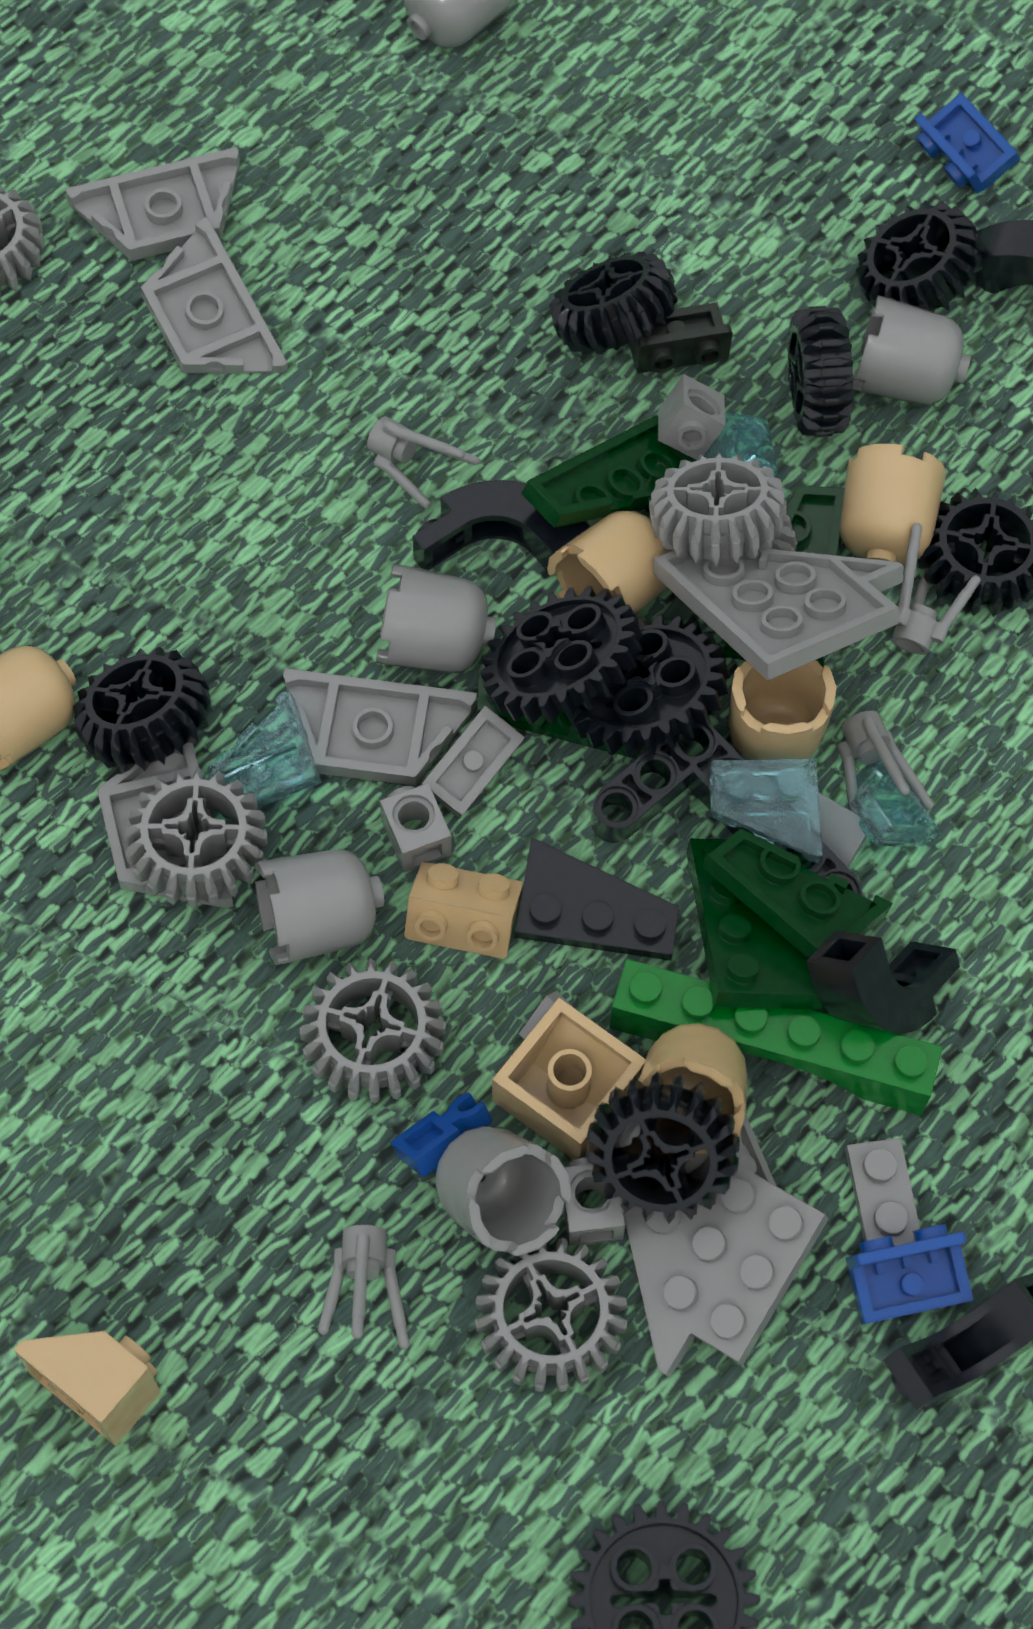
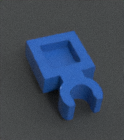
(427, 1139)

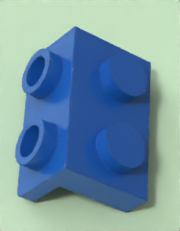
(968, 144)
(909, 1276)

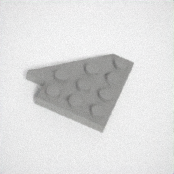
(785, 603)
(720, 1269)

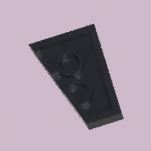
(591, 909)

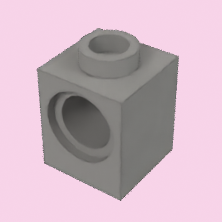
(691, 417)
(414, 846)
(586, 1224)

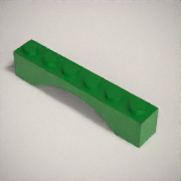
(860, 1059)

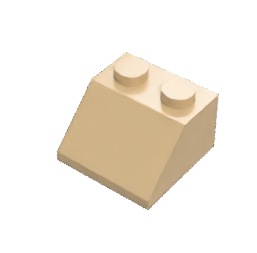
(563, 1076)
(95, 1377)

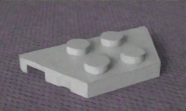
(160, 205)
(209, 311)
(376, 725)
(122, 794)

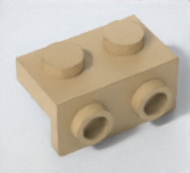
(462, 909)

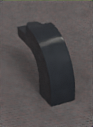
(1006, 255)
(489, 512)
(863, 989)
(966, 1350)

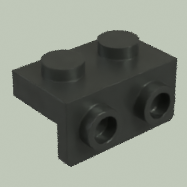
(685, 339)

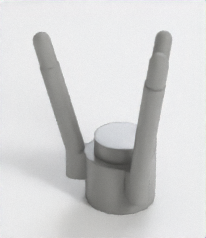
(398, 443)
(917, 622)
(870, 742)
(363, 1256)

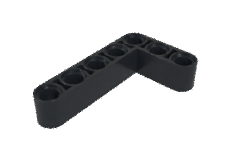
(680, 773)

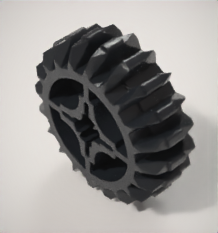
(915, 252)
(613, 303)
(820, 371)
(958, 555)
(142, 709)
(677, 1123)

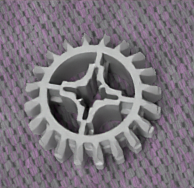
(24, 228)
(717, 509)
(157, 830)
(395, 1037)
(528, 1327)

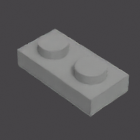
(473, 761)
(882, 1190)

